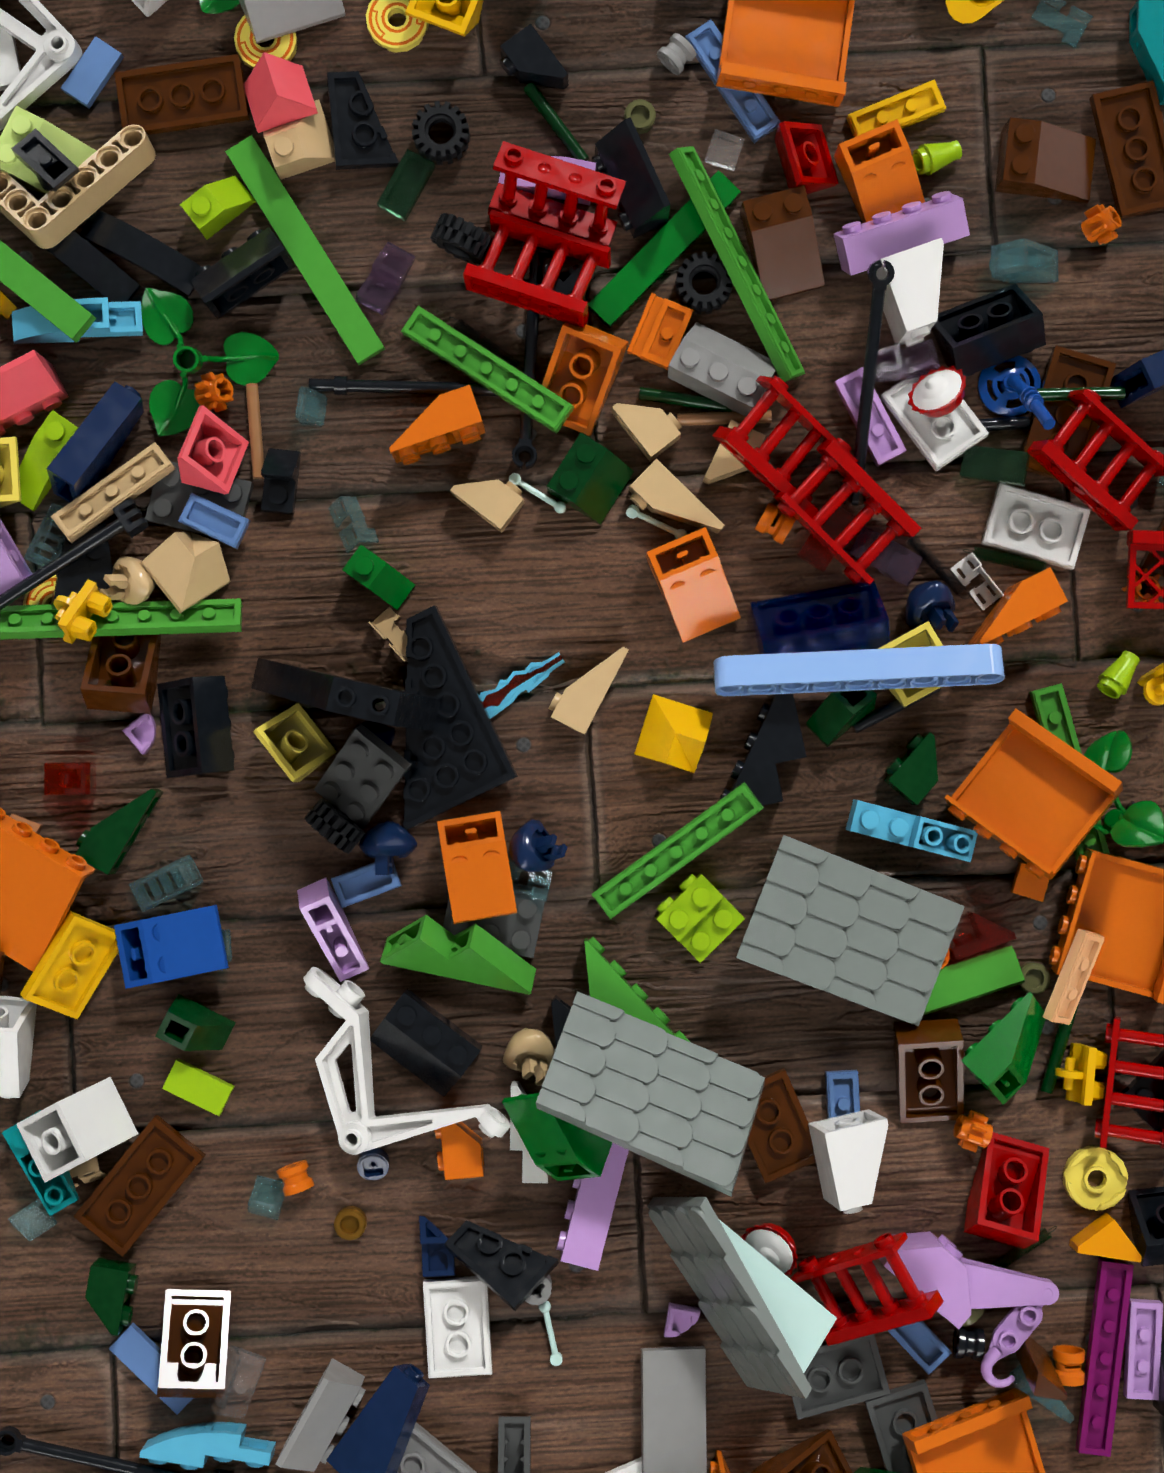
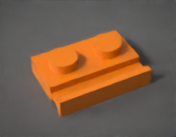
(660, 331)

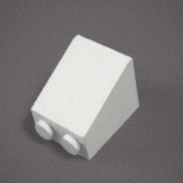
(914, 292)
(16, 1044)
(77, 1129)
(849, 1157)

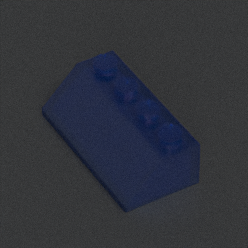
(822, 620)

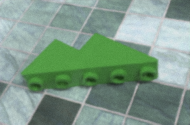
(467, 956)
(609, 986)

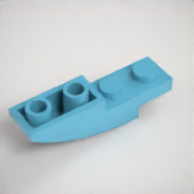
(112, 320)
(911, 830)
(196, 1442)

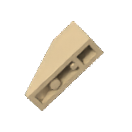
(667, 496)
(584, 696)

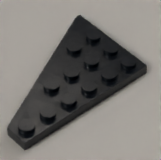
(464, 750)

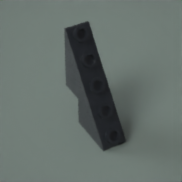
(775, 742)

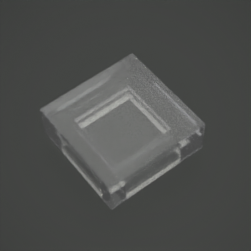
(724, 150)

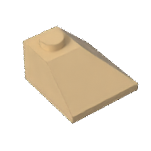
(300, 144)

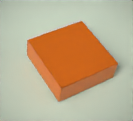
(1028, 884)

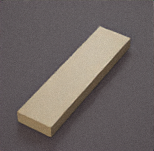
(122, 484)

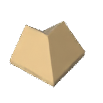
(187, 568)

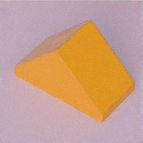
(1105, 1239)

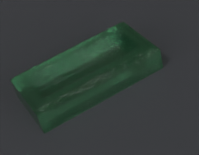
(406, 185)
(995, 465)

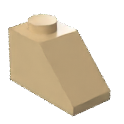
(648, 427)
(724, 463)
(491, 500)

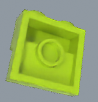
(699, 916)

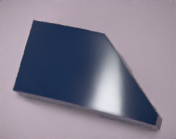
(435, 1257)

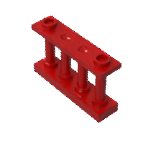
(561, 176)
(540, 297)
(758, 459)
(1073, 472)
(876, 503)
(1103, 1128)
(868, 1319)

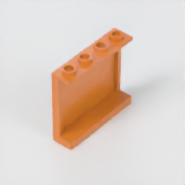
(787, 48)
(1034, 796)
(35, 890)
(1126, 907)
(978, 1439)

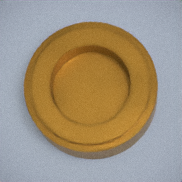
(350, 1223)

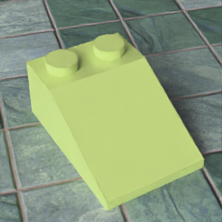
(18, 127)

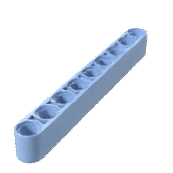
(858, 670)

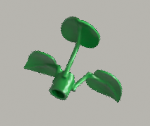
(164, 319)
(1143, 821)

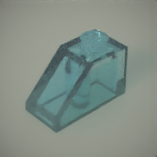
(1024, 262)

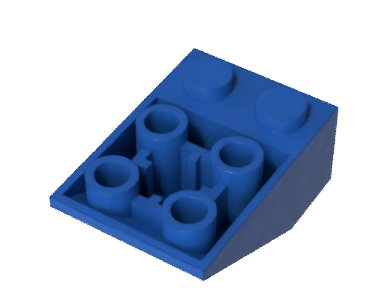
(171, 946)

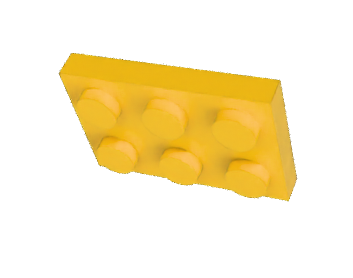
(72, 966)

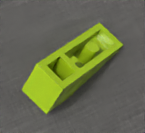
(42, 450)

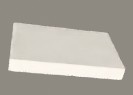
(936, 438)
(1035, 526)
(457, 1327)

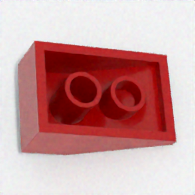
(1008, 1192)

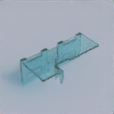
(1052, 18)
(358, 522)
(536, 893)

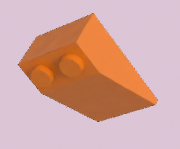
(584, 372)

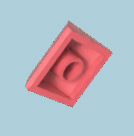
(278, 93)
(211, 453)

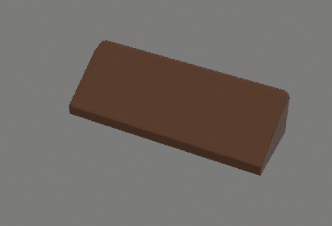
(1040, 1371)

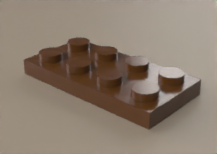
(183, 95)
(1132, 146)
(1068, 370)
(139, 1185)

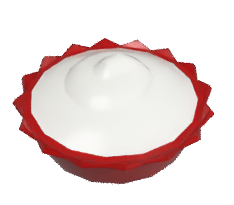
(938, 392)
(773, 1244)

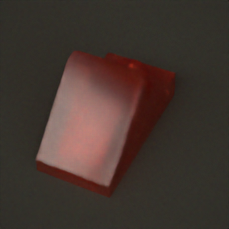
(70, 778)
(986, 936)

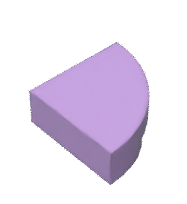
(142, 732)
(680, 1319)

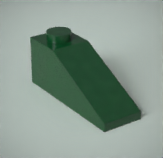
(112, 838)

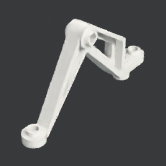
(53, 57)
(362, 1129)

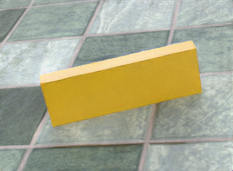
(907, 107)

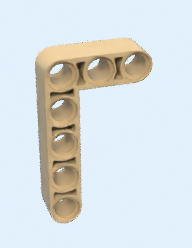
(99, 179)

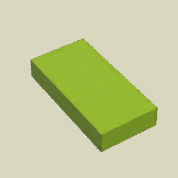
(198, 1087)

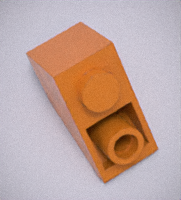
(460, 1153)

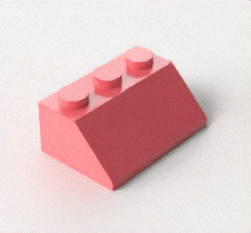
(27, 388)

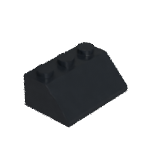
(643, 200)
(242, 272)
(989, 330)
(196, 726)
(426, 1043)
(1147, 1223)

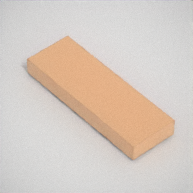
(1073, 977)

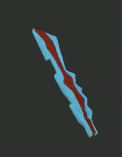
(518, 682)

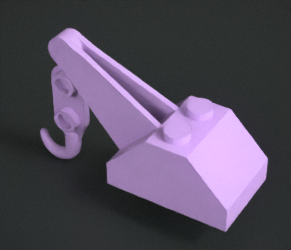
(977, 1285)

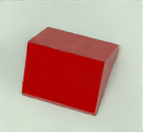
(805, 156)

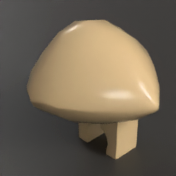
(128, 581)
(529, 1053)

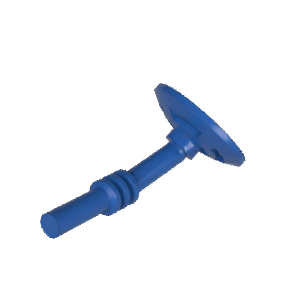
(1013, 388)

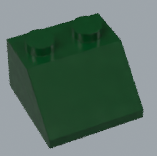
(590, 478)

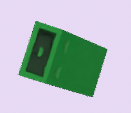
(1008, 1049)
(555, 1144)

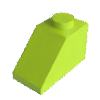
(217, 205)

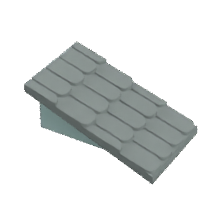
(850, 931)
(652, 1093)
(757, 1311)

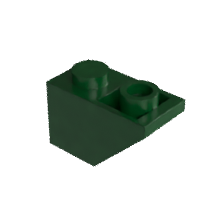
(840, 713)
(916, 771)
(194, 1026)
(110, 1292)

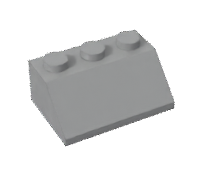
(281, 17)
(720, 369)
(322, 1418)

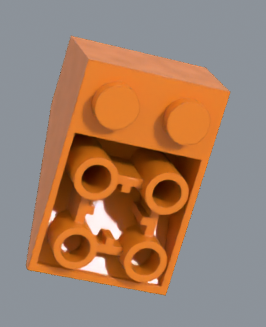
(879, 171)
(444, 422)
(693, 584)
(1029, 599)
(477, 867)

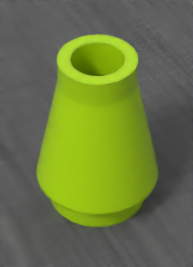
(934, 156)
(1118, 675)

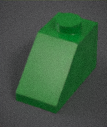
(378, 577)

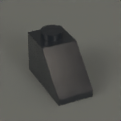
(532, 60)

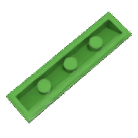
(975, 978)

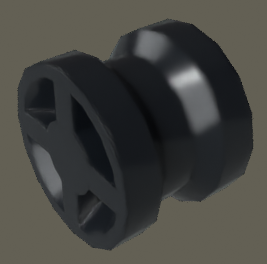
(968, 1343)

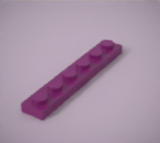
(1104, 1357)

